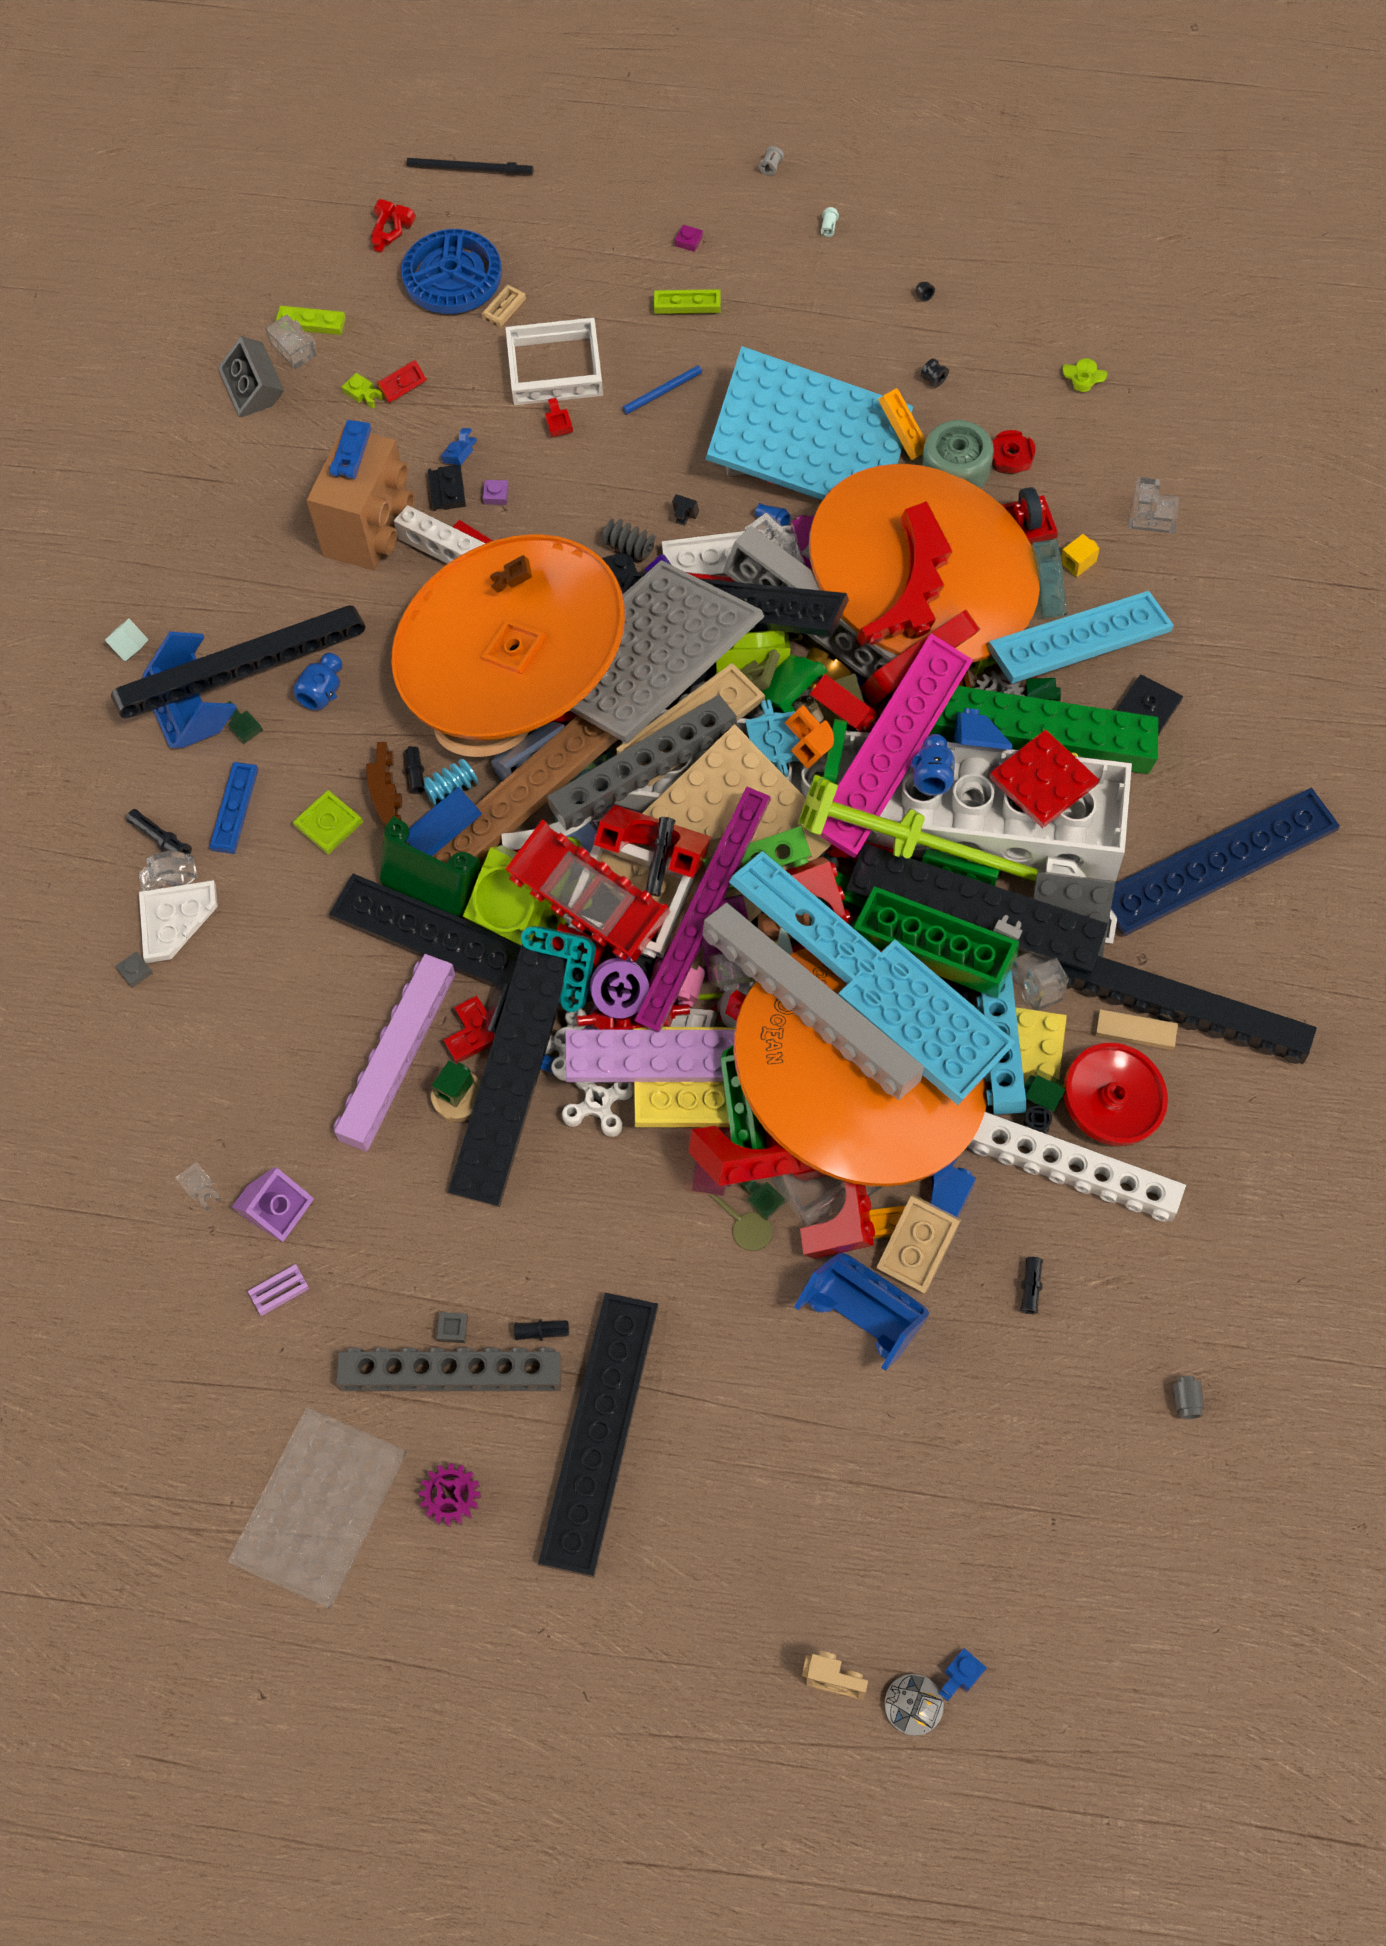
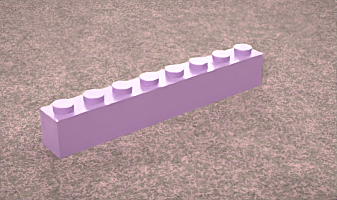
(394, 1053)

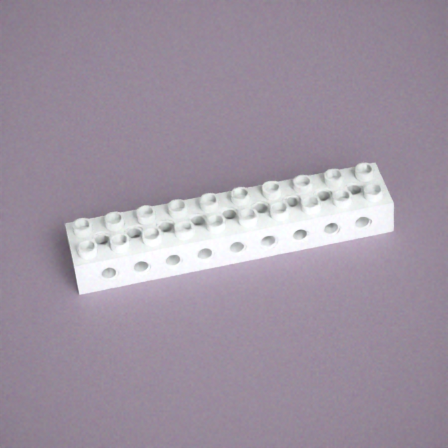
(977, 810)

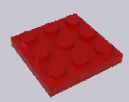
(1044, 778)

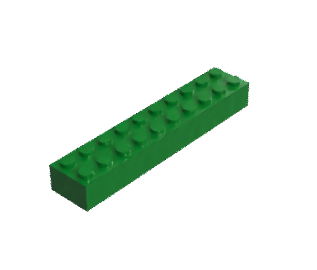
(1079, 728)

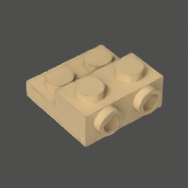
(824, 1674)

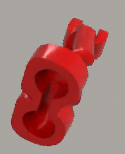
(387, 212)

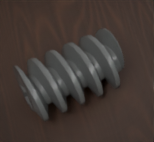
(627, 540)

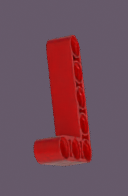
(887, 678)

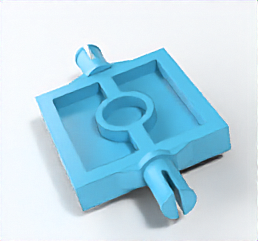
(773, 736)

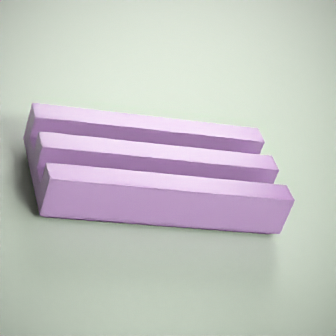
(254, 1292)

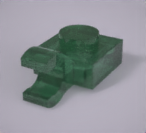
(244, 725)
(764, 1198)

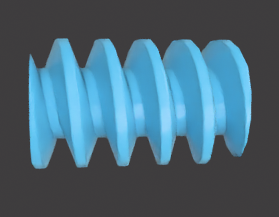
(449, 781)

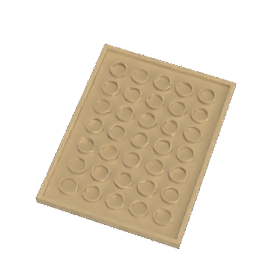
(705, 803)

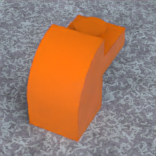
(813, 736)

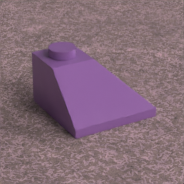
(273, 1203)

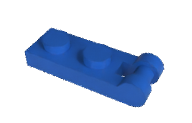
(351, 449)

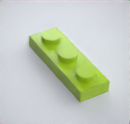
(687, 301)
(315, 319)

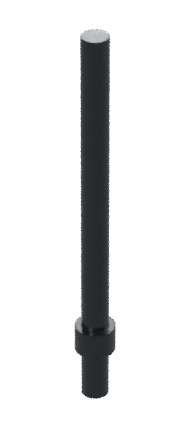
(510, 168)

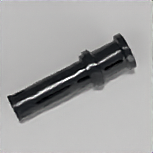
(165, 840)

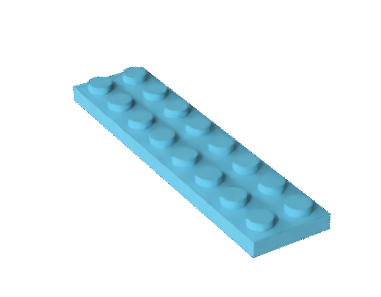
(1079, 636)

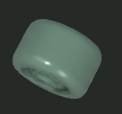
(960, 450)

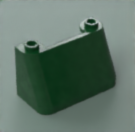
(424, 876)

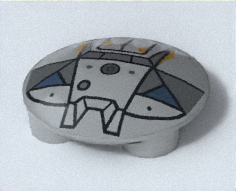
(914, 1704)

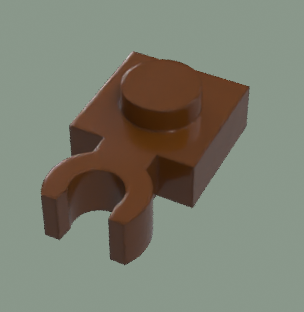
(513, 574)

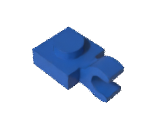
(459, 451)
(963, 1673)

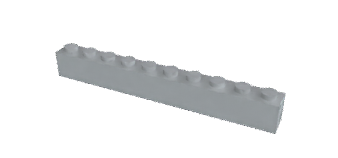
(813, 1001)

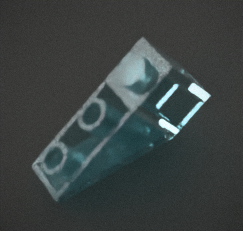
(1050, 577)

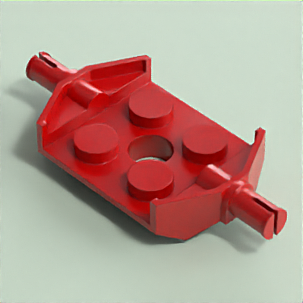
(605, 1022)

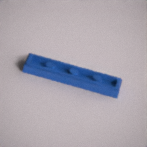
(234, 808)

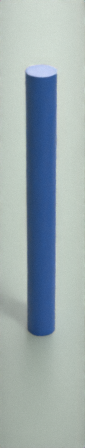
(659, 391)

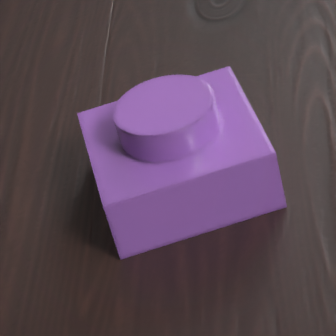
(495, 492)

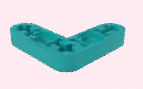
(570, 952)

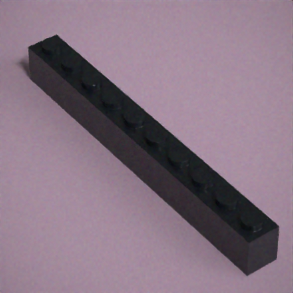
(1195, 1009)

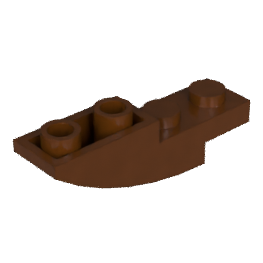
(381, 786)

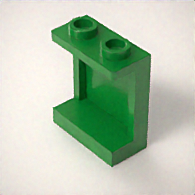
(791, 681)

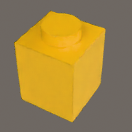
(1080, 555)

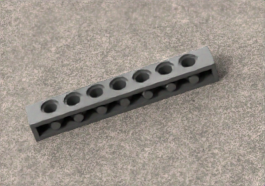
(713, 712)
(546, 1379)

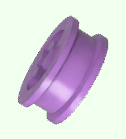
(615, 1007)

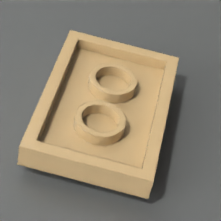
(918, 1243)

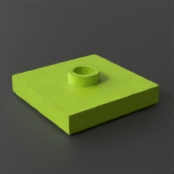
(328, 822)

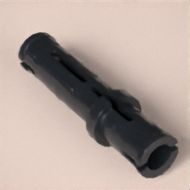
(660, 855)

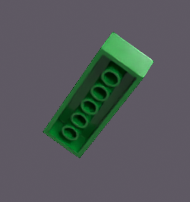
(939, 941)

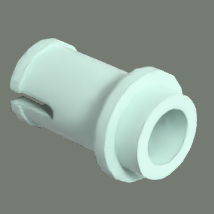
(830, 216)

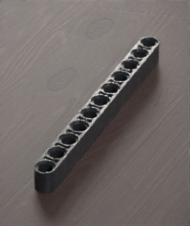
(237, 662)

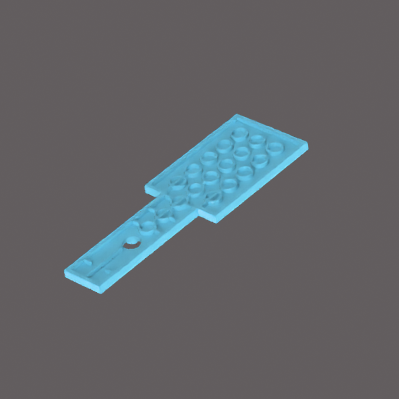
(886, 986)

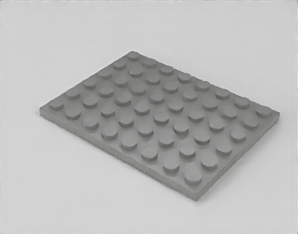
(668, 641)

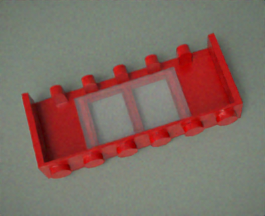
(587, 892)

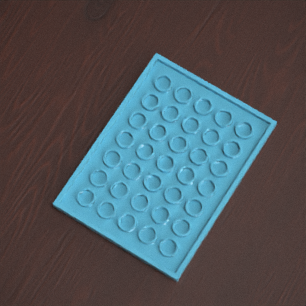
(799, 426)

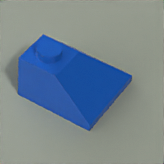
(978, 730)

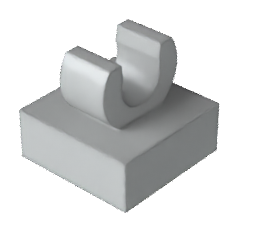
(1008, 930)

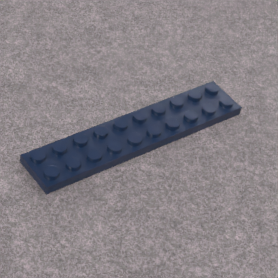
(1221, 860)

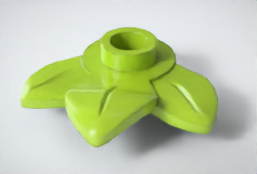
(1084, 374)

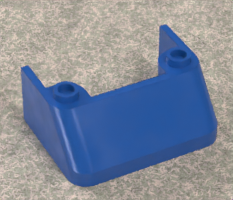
(189, 718)
(866, 1301)

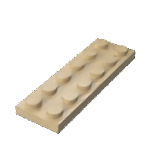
(732, 686)

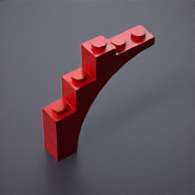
(927, 553)

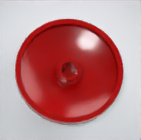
(1115, 1094)

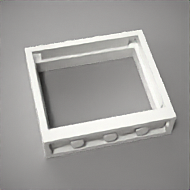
(560, 388)
(644, 858)

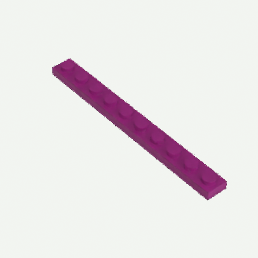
(704, 903)

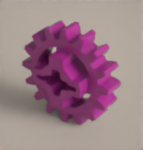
(441, 1502)

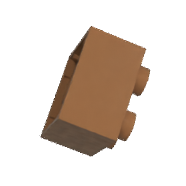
(359, 514)

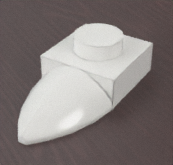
(697, 1018)

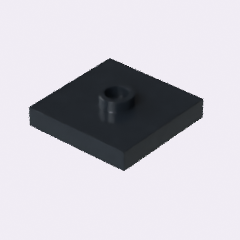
(1151, 699)

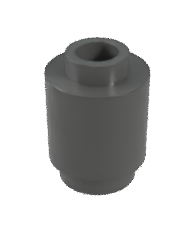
(1188, 1397)

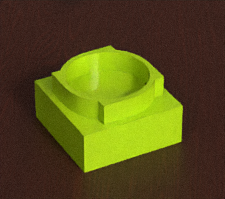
(756, 646)
(501, 904)

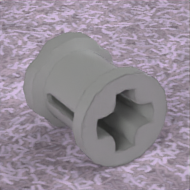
(772, 161)

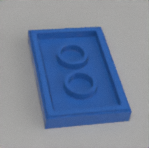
(443, 822)

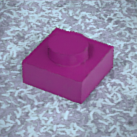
(688, 238)

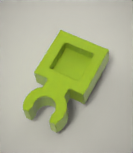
(360, 388)

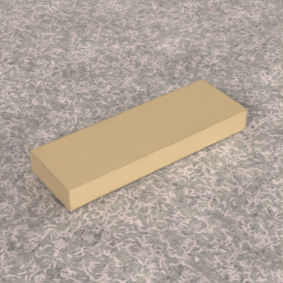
(1136, 1029)

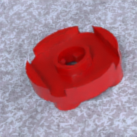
(1015, 462)

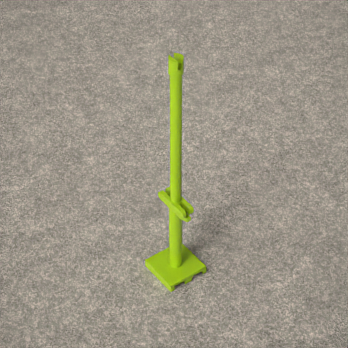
(906, 833)

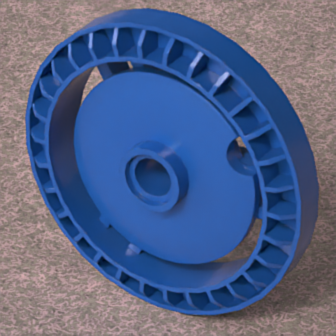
(448, 275)

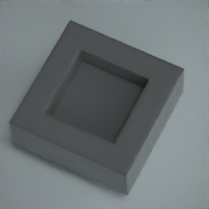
(134, 969)
(452, 1327)

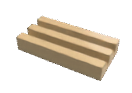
(507, 307)

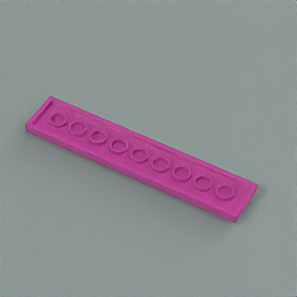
(896, 739)

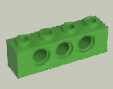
(793, 838)

